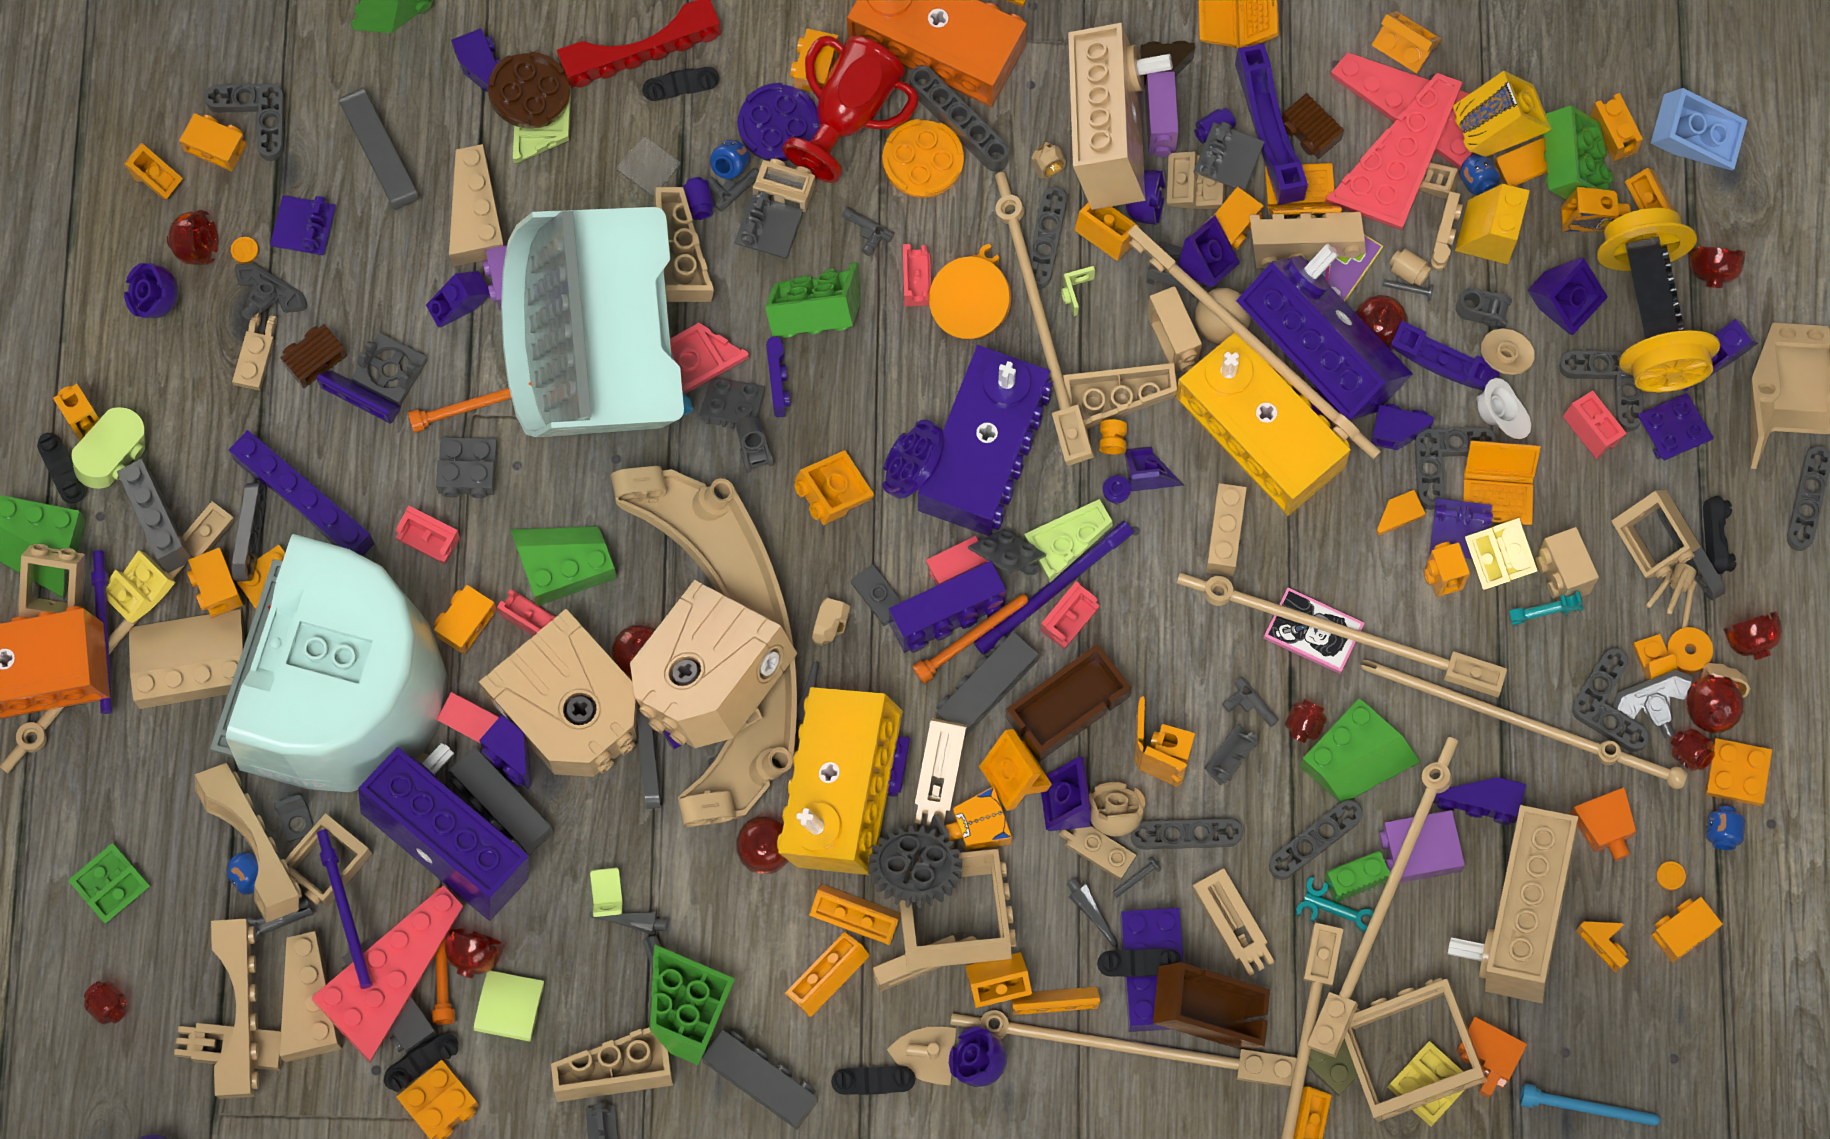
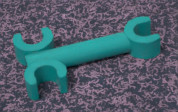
(1565, 605)
(1314, 900)

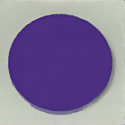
(773, 116)
(912, 459)

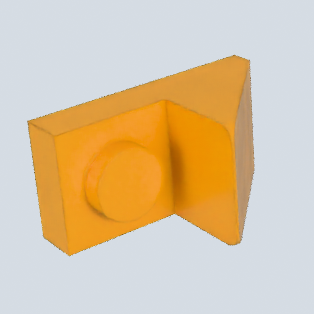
(152, 171)
(1654, 657)
(1598, 937)

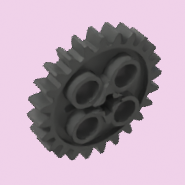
(930, 878)

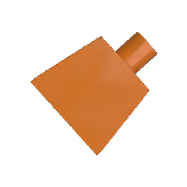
(1607, 823)

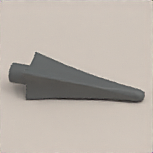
(810, 683)
(1084, 900)
(640, 921)

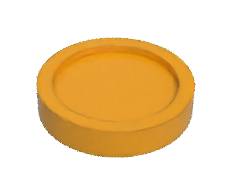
(244, 250)
(1670, 876)

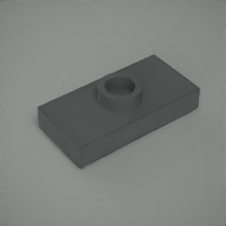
(876, 593)

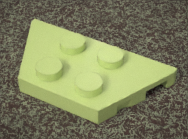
(537, 140)

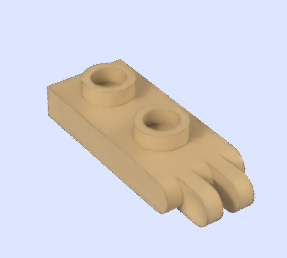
(1099, 850)

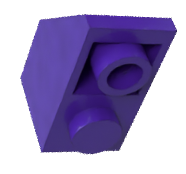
(458, 297)
(1398, 427)

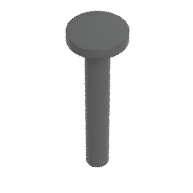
(1410, 288)
(1137, 877)

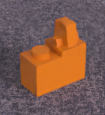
(1497, 1053)

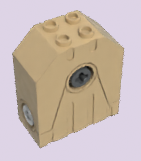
(708, 667)
(566, 699)

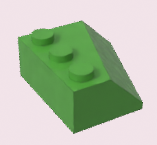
(386, 14)
(1575, 153)
(814, 303)
(33, 523)
(563, 560)
(1358, 754)
(685, 1003)

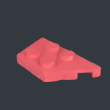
(703, 356)

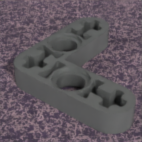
(258, 103)
(1621, 379)
(1441, 449)
(1602, 710)

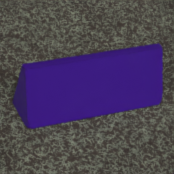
(358, 396)

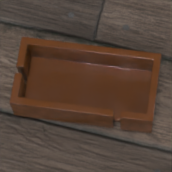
(1068, 702)
(1210, 1006)

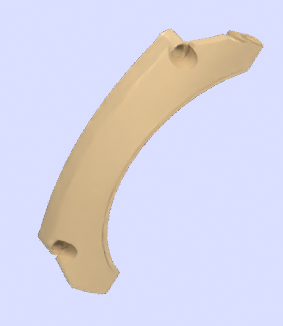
(735, 561)

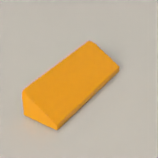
(1522, 163)
(1648, 190)
(855, 914)
(827, 974)
(1057, 1001)
(1312, 1114)

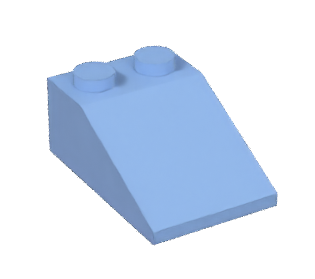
(1698, 129)

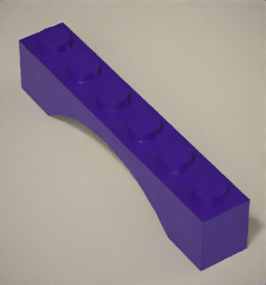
(1260, 95)
(300, 494)

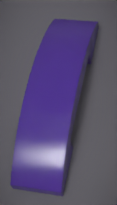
(1442, 359)

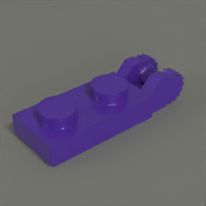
(777, 374)

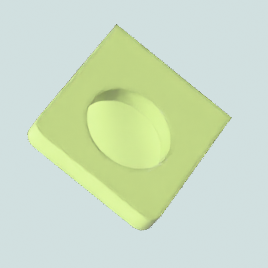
(1069, 280)
(606, 892)

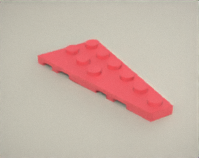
(1392, 93)
(1395, 166)
(394, 969)

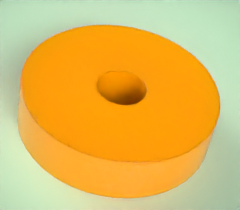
(1698, 641)

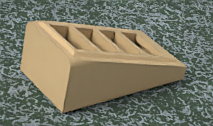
(1443, 172)

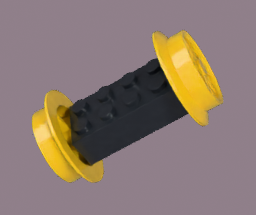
(1646, 245)

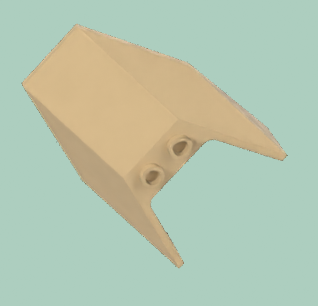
(1791, 384)

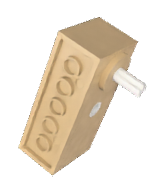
(1107, 113)
(1522, 945)

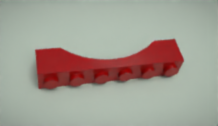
(589, 62)

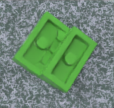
(108, 883)

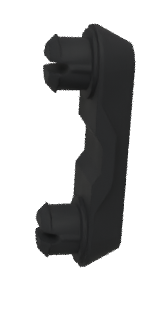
(680, 82)
(60, 468)
(1715, 514)
(1135, 962)
(419, 1060)
(873, 1080)

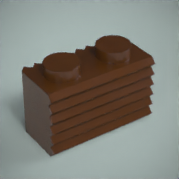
(1312, 126)
(313, 355)

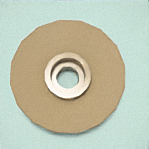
(1507, 351)

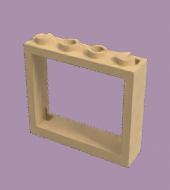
(973, 864)
(1407, 999)

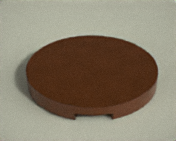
(529, 90)

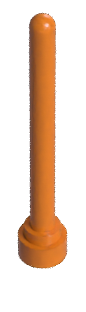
(420, 419)
(927, 668)
(443, 1012)

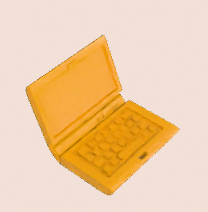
(1238, 22)
(1320, 185)
(1502, 478)
(1153, 761)

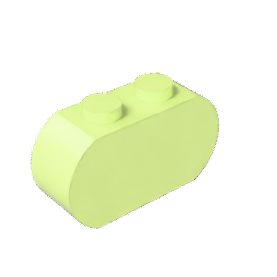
(109, 447)

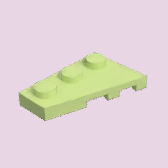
(1069, 537)

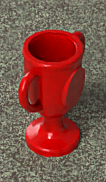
(849, 100)

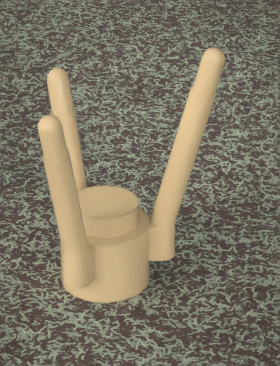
(1681, 580)

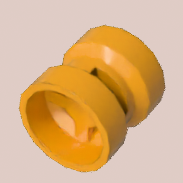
(1113, 437)

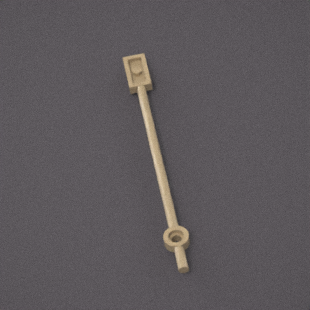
(1162, 261)
(1068, 419)
(199, 539)
(1459, 669)
(1319, 971)
(1339, 1009)
(1251, 1065)

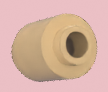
(1410, 267)

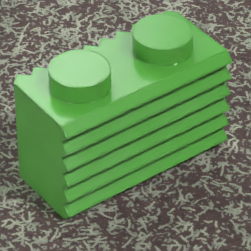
(1357, 876)

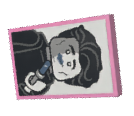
(1311, 643)

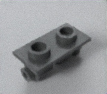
(1228, 756)
(601, 1122)

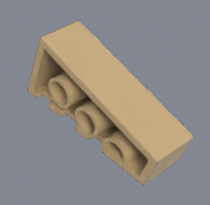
(474, 209)
(1306, 236)
(686, 271)
(1119, 391)
(304, 1026)
(613, 1068)

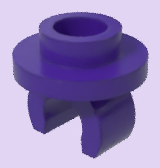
(1116, 489)

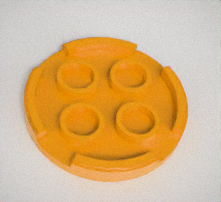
(923, 158)
(970, 298)

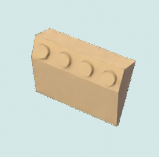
(185, 658)

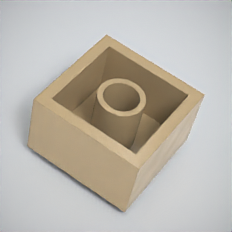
(1566, 564)

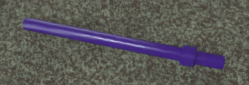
(99, 580)
(330, 859)

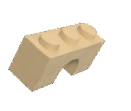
(1226, 529)

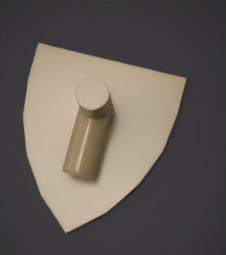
(926, 1053)

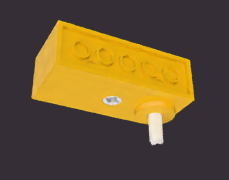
(1263, 423)
(839, 780)

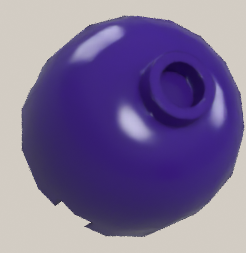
(1151, 209)
(151, 291)
(978, 1057)

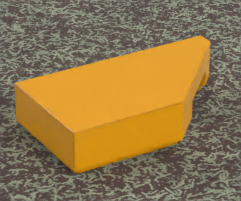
(1401, 512)

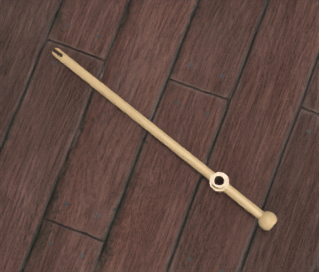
(1675, 776)

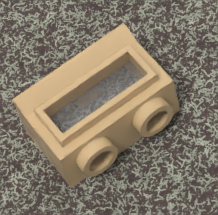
(785, 182)

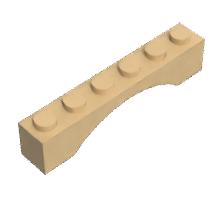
(223, 797)
(235, 1069)

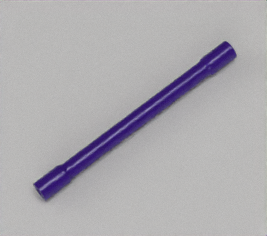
(1109, 542)

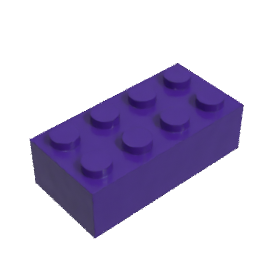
(947, 607)
(1141, 932)

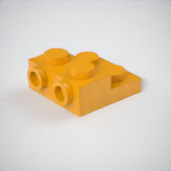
(832, 487)
(438, 1102)

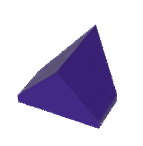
(1147, 471)

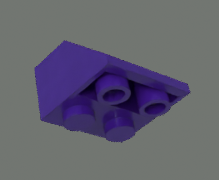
(507, 748)

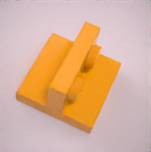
(1405, 41)
(1013, 770)

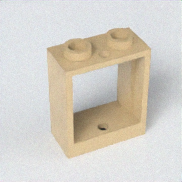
(1174, 329)
(1625, 526)
(63, 558)
(308, 844)

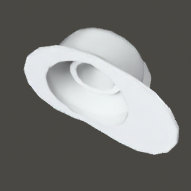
(1503, 409)

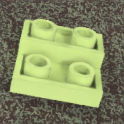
(508, 1005)

